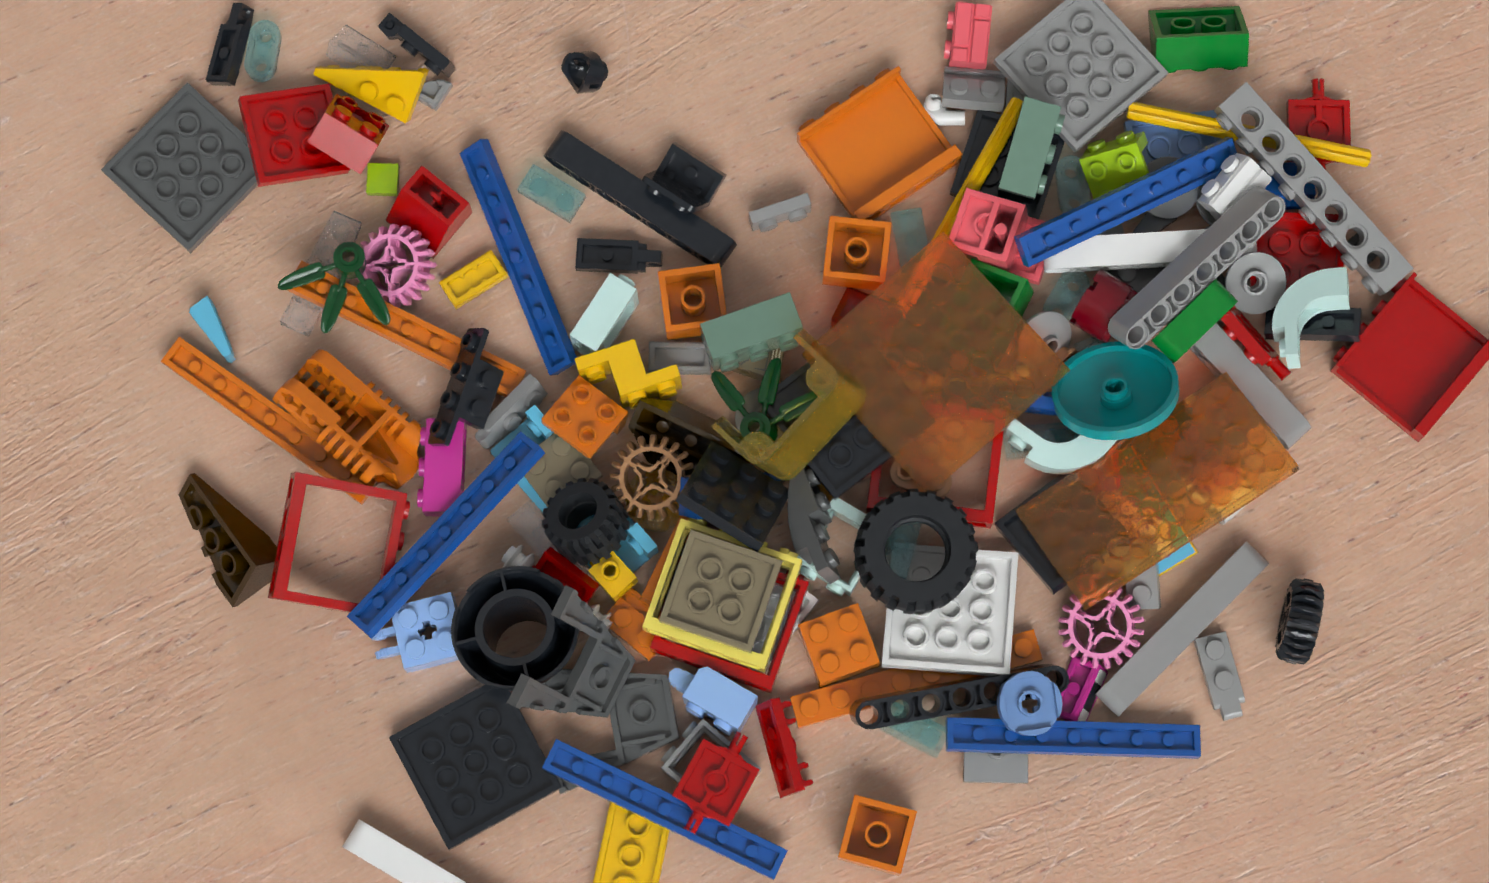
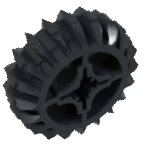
(1299, 621)

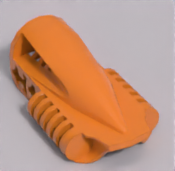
(358, 426)

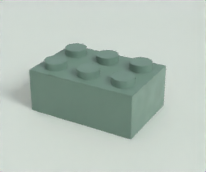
(1031, 148)
(751, 332)

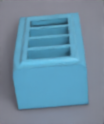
(207, 318)

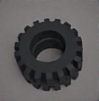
(574, 505)

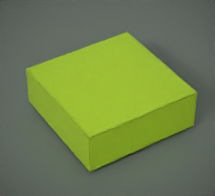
(382, 179)

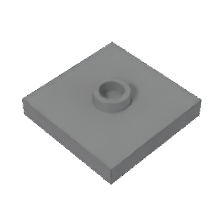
(995, 767)

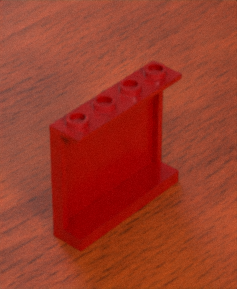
(1412, 358)

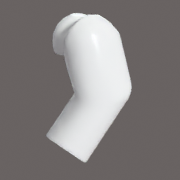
(942, 115)

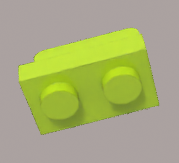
(1114, 162)

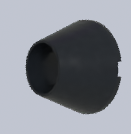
(495, 605)

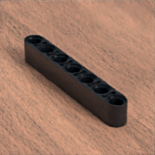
(635, 199)
(943, 697)

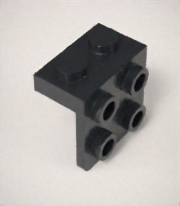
(685, 180)

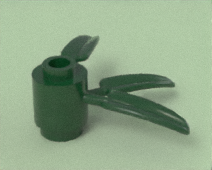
(338, 292)
(766, 395)

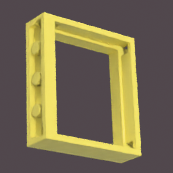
(753, 660)

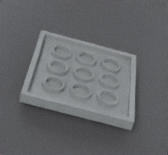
(1084, 64)

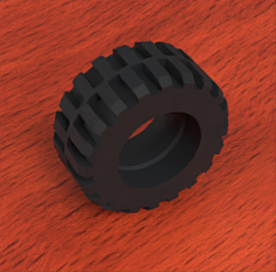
(940, 516)

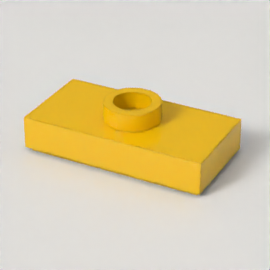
(473, 279)

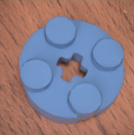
(1043, 715)

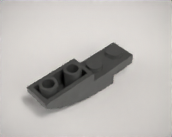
(807, 522)

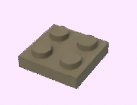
(559, 466)

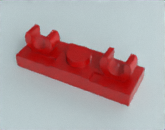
(781, 747)

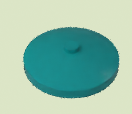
(1116, 391)

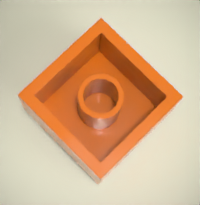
(856, 253)
(691, 298)
(838, 645)
(877, 835)

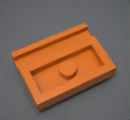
(628, 618)

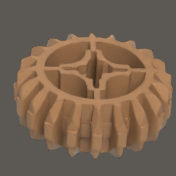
(641, 468)

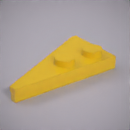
(386, 89)

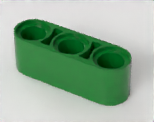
(1194, 321)

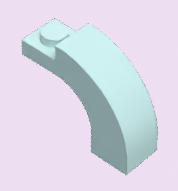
(1305, 298)
(1056, 457)

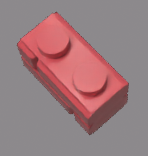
(970, 35)

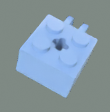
(410, 622)
(714, 697)

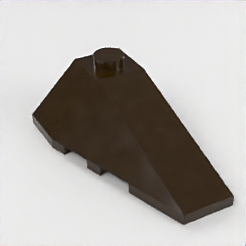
(236, 546)

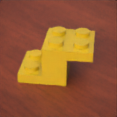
(629, 374)

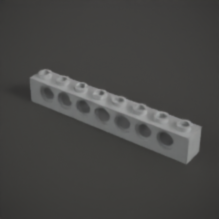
(1371, 240)

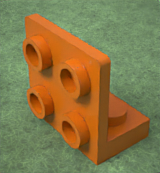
(585, 417)

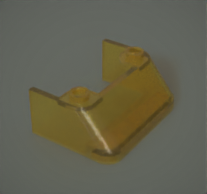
(837, 401)

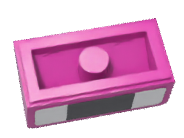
(1080, 693)

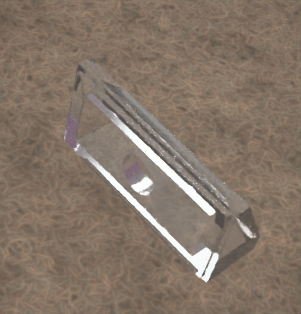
(353, 49)

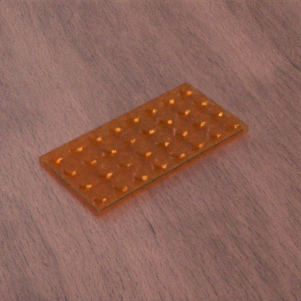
(1156, 491)

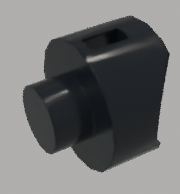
(584, 71)

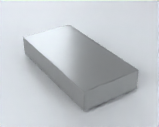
(689, 357)

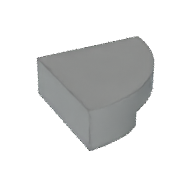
(434, 93)

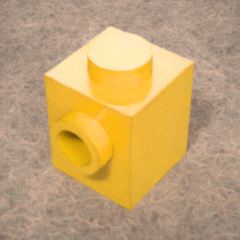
(613, 576)

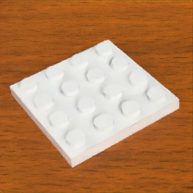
(969, 632)

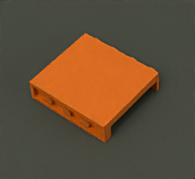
(877, 146)

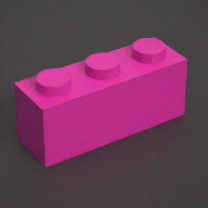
(442, 471)

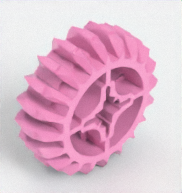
(392, 241)
(1089, 650)

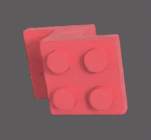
(987, 231)

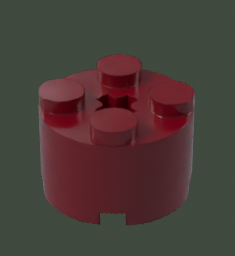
(1100, 304)

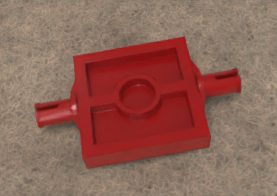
(1320, 118)
(1257, 348)
(716, 782)

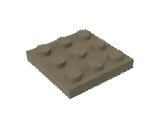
(720, 591)

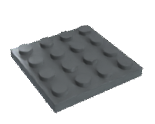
(186, 168)

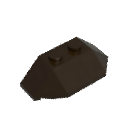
(681, 425)

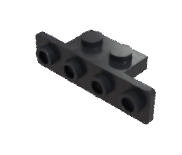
(469, 390)

